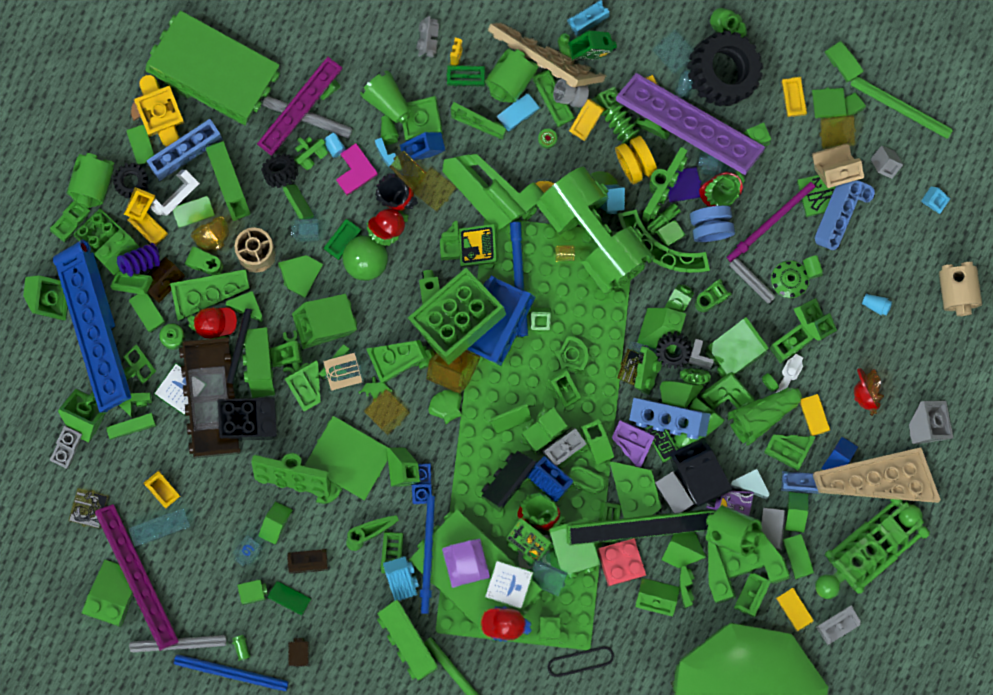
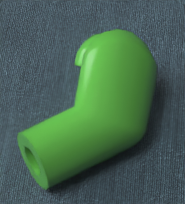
(563, 44)

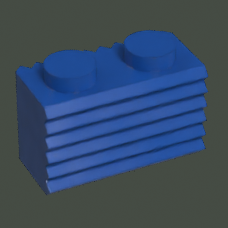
(550, 479)

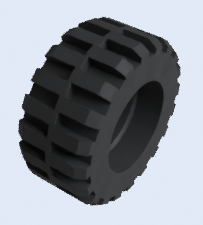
(740, 52)

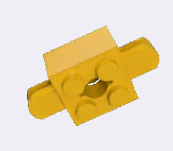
(159, 110)

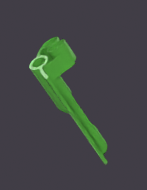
(499, 202)

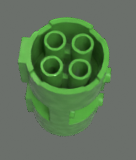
(574, 203)

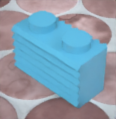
(400, 578)

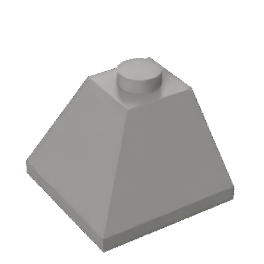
(930, 423)

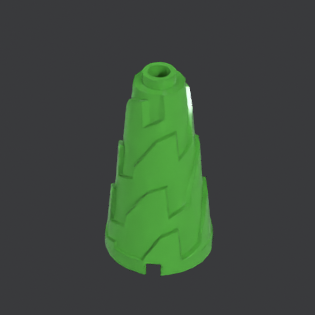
(760, 415)

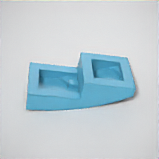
(518, 111)
(388, 159)

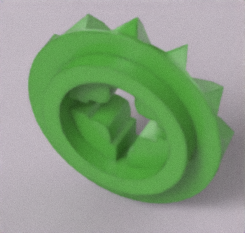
(695, 376)

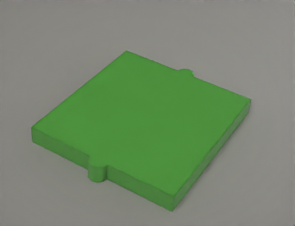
(829, 103)

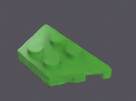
(636, 490)

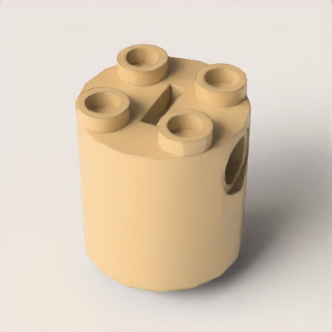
(255, 250)
(960, 295)

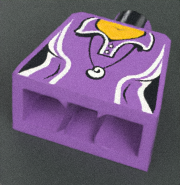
(736, 500)

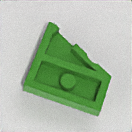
(647, 371)
(305, 385)

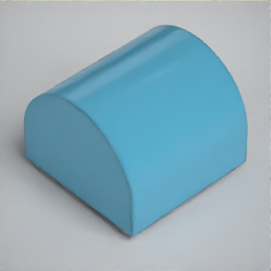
(334, 145)

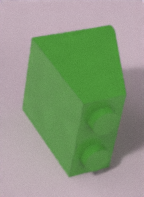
(324, 320)
(737, 348)
(572, 558)

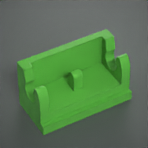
(752, 594)

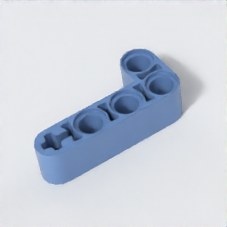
(840, 211)

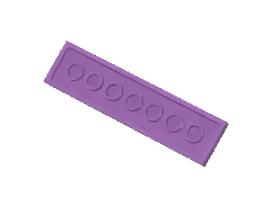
(690, 123)

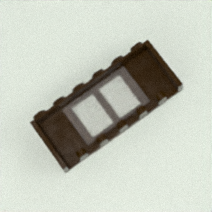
(206, 376)

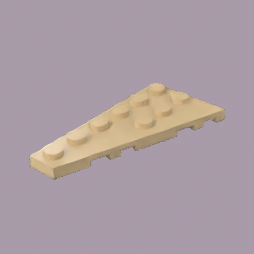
(558, 63)

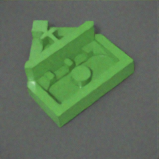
(299, 273)

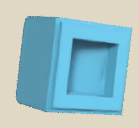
(935, 199)

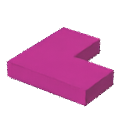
(360, 171)

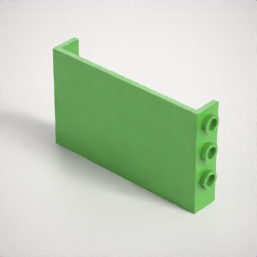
(212, 67)
(467, 597)

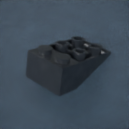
(247, 419)
(700, 472)

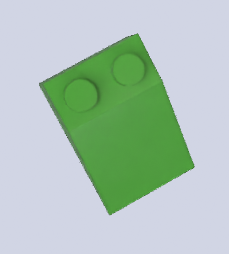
(109, 595)

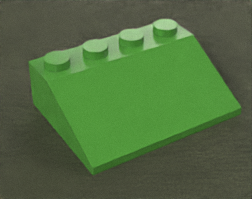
(457, 316)

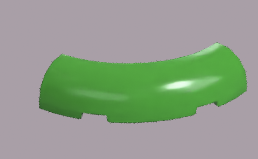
(664, 256)

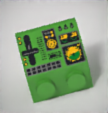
(528, 541)

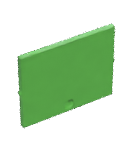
(348, 457)

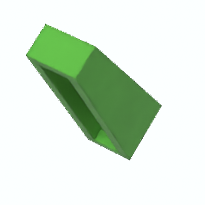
(131, 426)

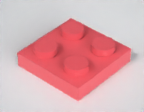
(621, 562)

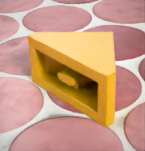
(139, 204)

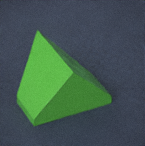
(683, 550)

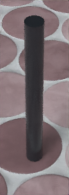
(239, 346)

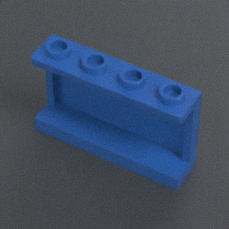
(498, 340)

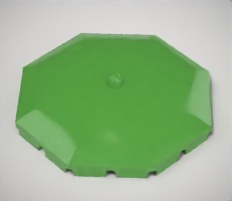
(747, 663)

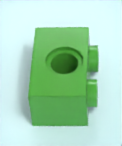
(791, 343)

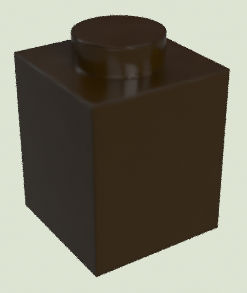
(298, 653)

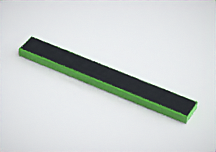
(637, 527)

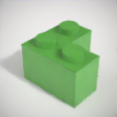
(545, 431)

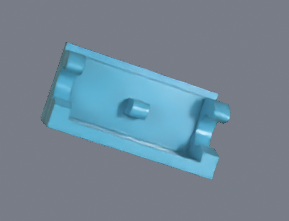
(588, 18)

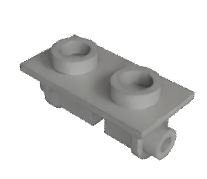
(428, 29)

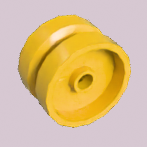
(636, 159)

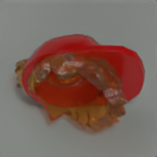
(867, 391)

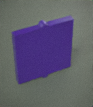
(686, 186)

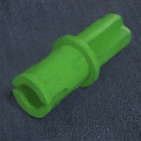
(663, 218)

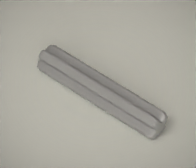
(752, 280)

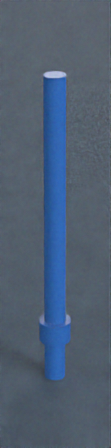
(425, 592)

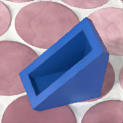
(840, 455)

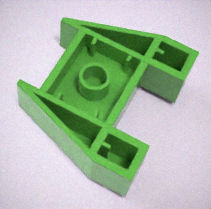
(727, 565)

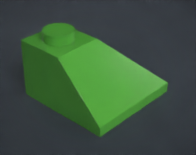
(45, 297)
(659, 322)
(81, 416)

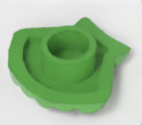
(573, 354)
(446, 405)

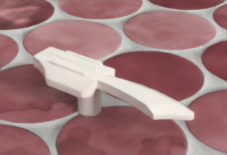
(791, 371)

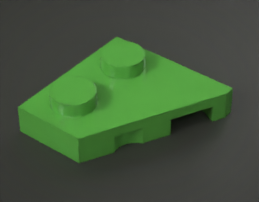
(789, 449)

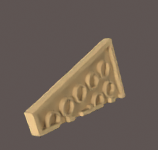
(890, 477)

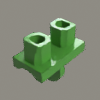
(316, 147)

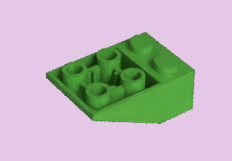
(105, 240)

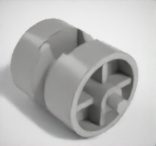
(570, 95)

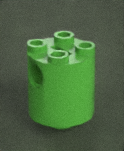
(510, 76)
(90, 180)
(734, 531)

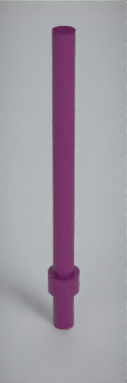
(742, 247)

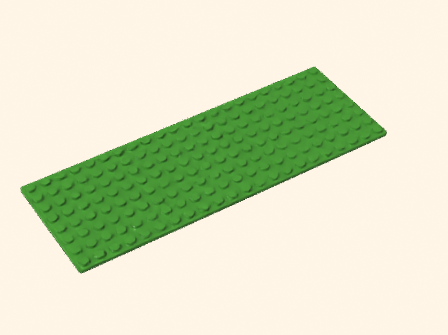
(576, 311)

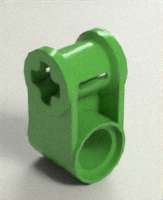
(201, 261)
(714, 294)

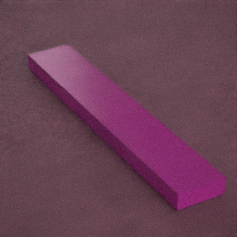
(299, 106)

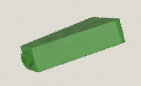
(228, 181)

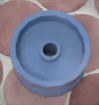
(712, 224)

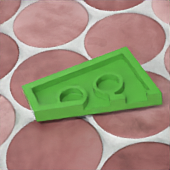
(477, 121)
(396, 358)

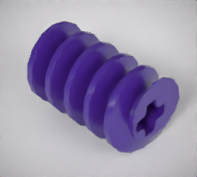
(138, 260)

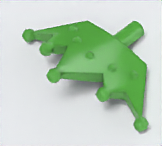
(374, 388)

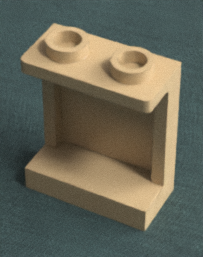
(837, 166)

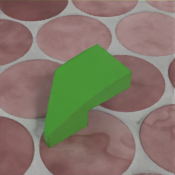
(450, 243)

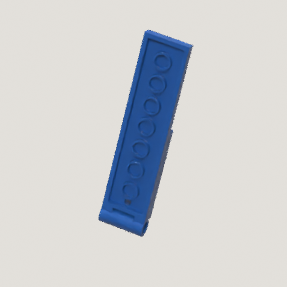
(92, 324)

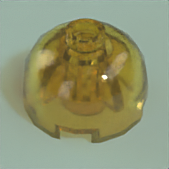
(211, 234)

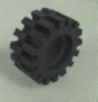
(127, 170)
(279, 170)
(677, 340)

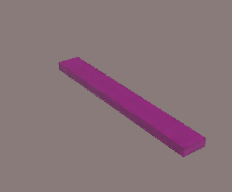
(136, 577)

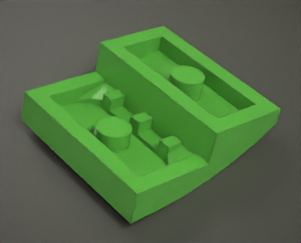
(814, 321)

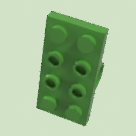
(661, 191)
(291, 474)

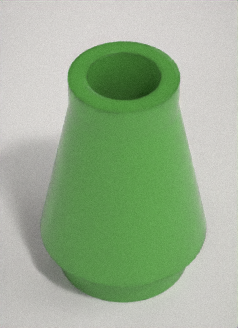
(388, 131)

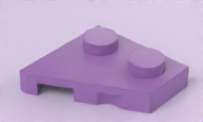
(633, 441)

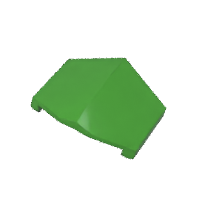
(679, 392)

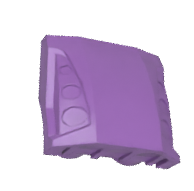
(466, 562)

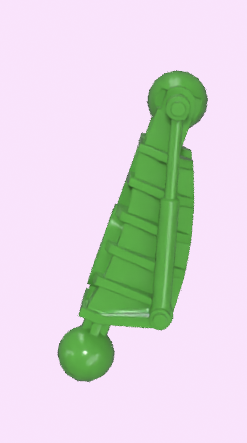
(908, 515)

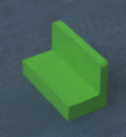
(657, 597)

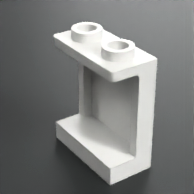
(189, 185)

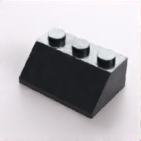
(508, 480)

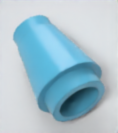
(878, 304)

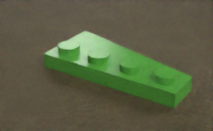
(206, 291)

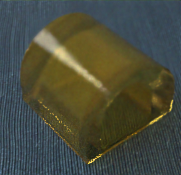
(565, 253)

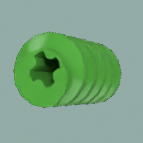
(620, 123)

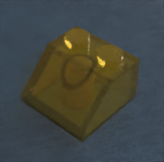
(456, 374)

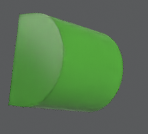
(812, 267)

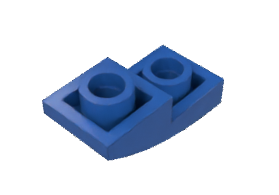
(423, 488)

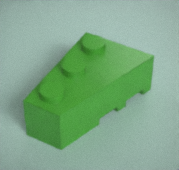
(258, 363)

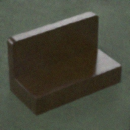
(162, 277)

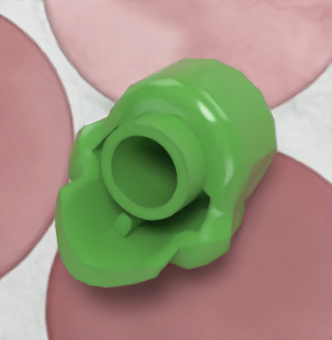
(727, 20)

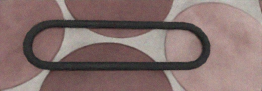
(583, 669)

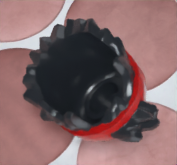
(395, 193)

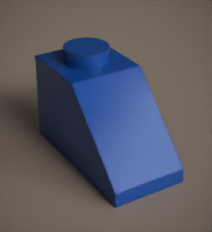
(424, 145)

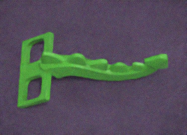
(132, 370)

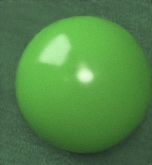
(364, 258)

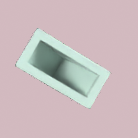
(751, 483)

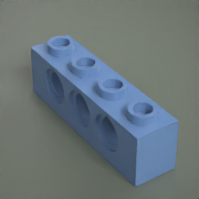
(184, 150)
(697, 420)

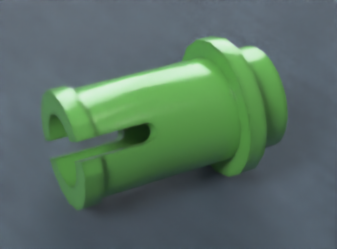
(241, 647)

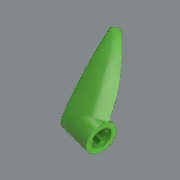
(368, 531)

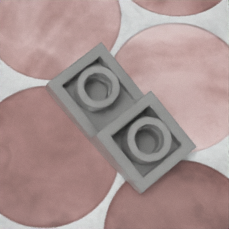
(66, 447)

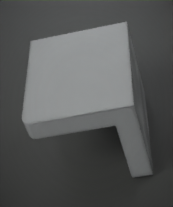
(886, 162)

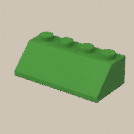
(407, 640)

